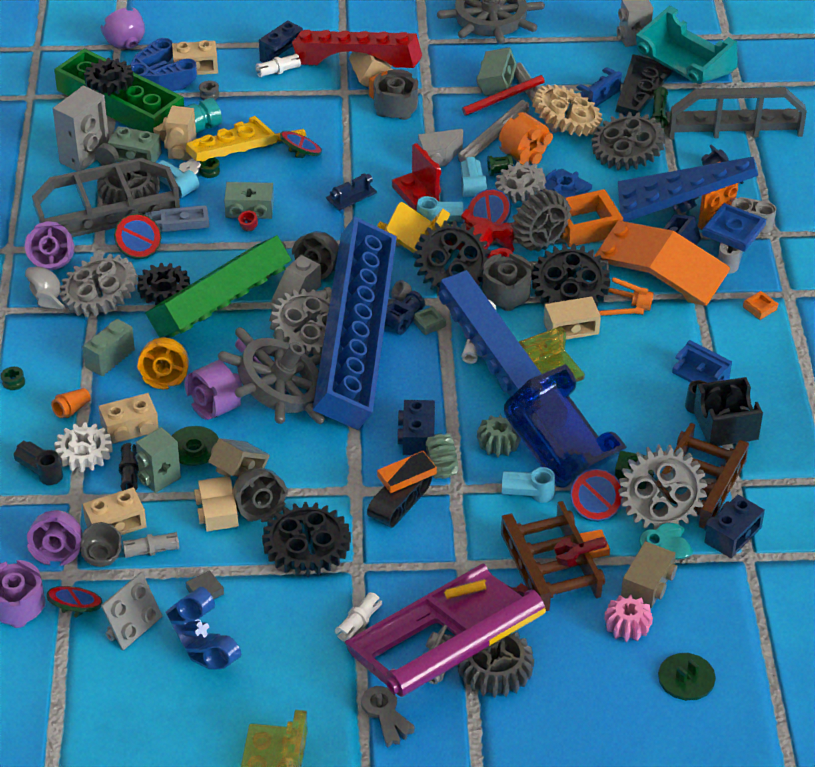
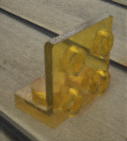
(549, 352)
(276, 744)

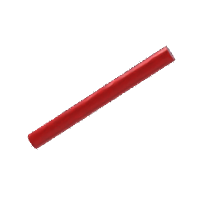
(503, 95)

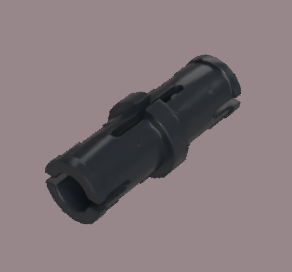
(128, 467)

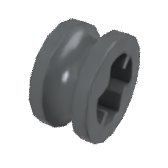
(209, 89)

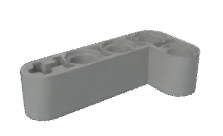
(732, 256)

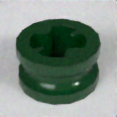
(210, 168)
(13, 384)

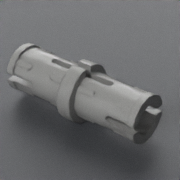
(150, 545)

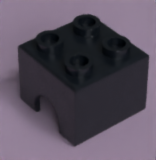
(727, 412)

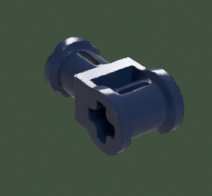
(401, 314)

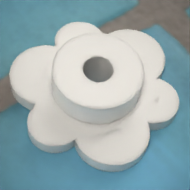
(191, 165)

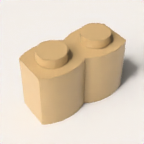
(217, 504)

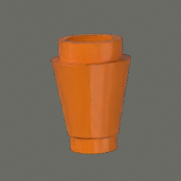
(70, 402)

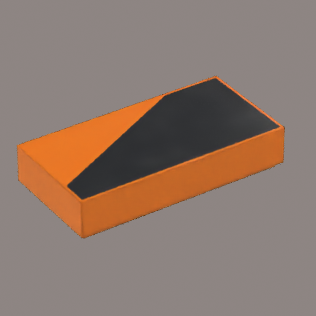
(406, 471)

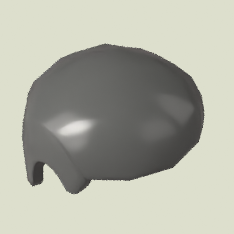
(100, 544)

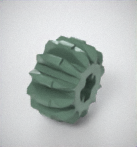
(497, 436)
(443, 455)

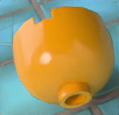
(163, 363)

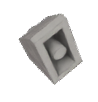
(442, 145)
(298, 275)

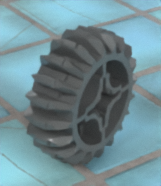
(139, 182)
(541, 220)
(499, 666)

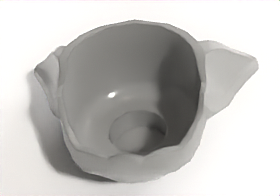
(44, 287)

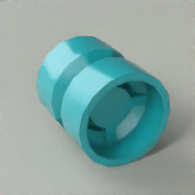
(206, 114)

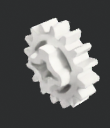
(83, 447)

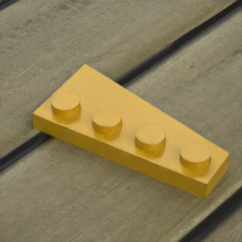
(239, 139)

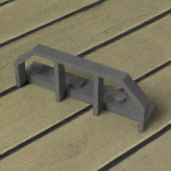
(737, 119)
(107, 216)

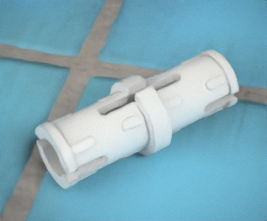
(278, 65)
(358, 617)

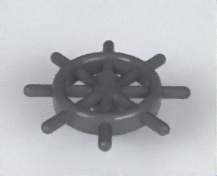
(488, 16)
(278, 374)

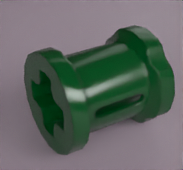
(496, 164)

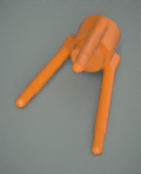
(640, 298)

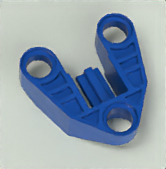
(153, 61)
(204, 648)

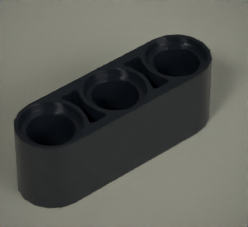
(391, 507)

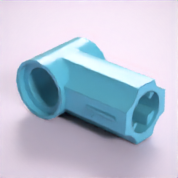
(472, 177)
(186, 181)
(430, 207)
(538, 484)

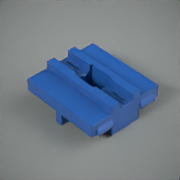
(566, 183)

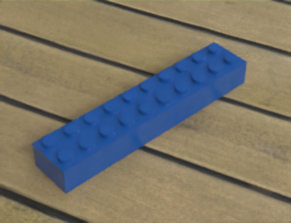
(355, 324)

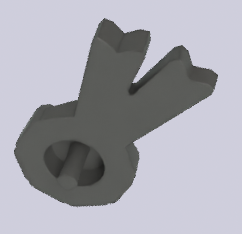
(381, 704)

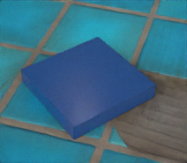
(734, 227)

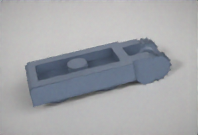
(180, 218)

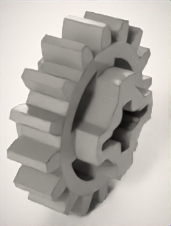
(520, 181)

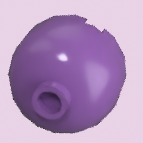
(124, 28)
(49, 245)
(54, 537)

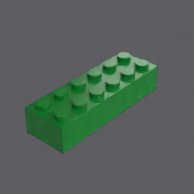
(138, 107)
(219, 288)

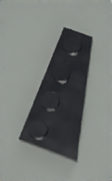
(640, 83)

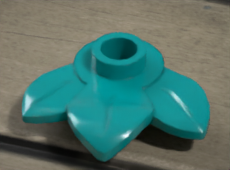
(668, 537)

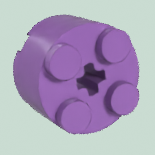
(213, 390)
(20, 593)

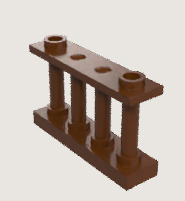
(724, 475)
(533, 572)

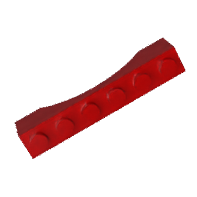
(396, 49)

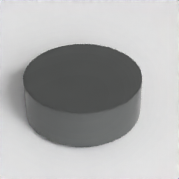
(106, 154)

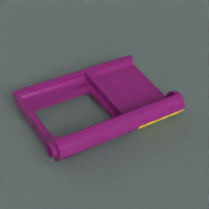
(473, 618)

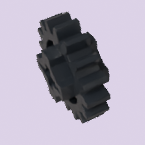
(109, 76)
(162, 282)

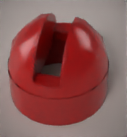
(250, 217)

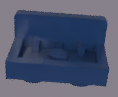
(278, 41)

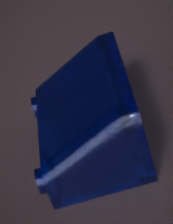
(557, 429)

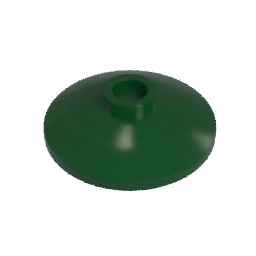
(195, 444)

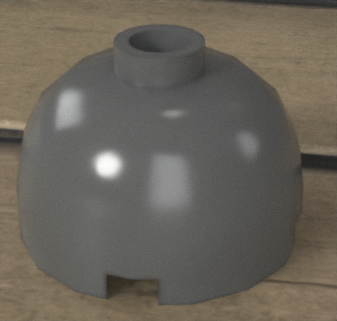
(319, 248)
(259, 494)

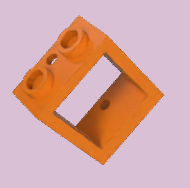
(591, 230)

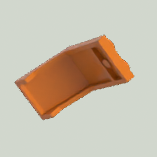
(666, 257)

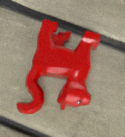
(490, 232)

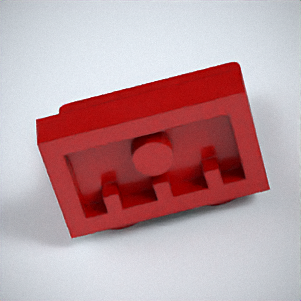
(422, 181)

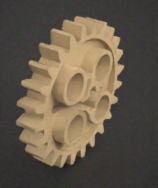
(553, 103)

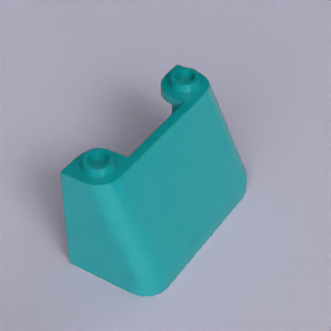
(684, 52)

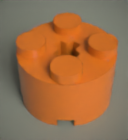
(525, 138)

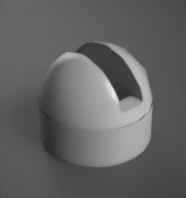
(400, 290)

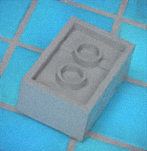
(80, 127)

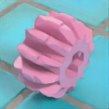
(628, 618)

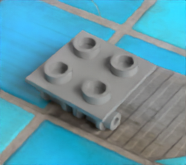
(131, 611)

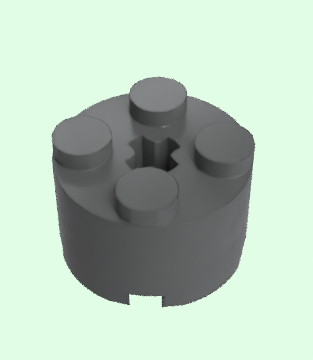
(395, 94)
(507, 280)

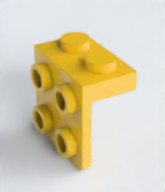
(410, 224)

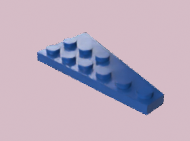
(659, 191)

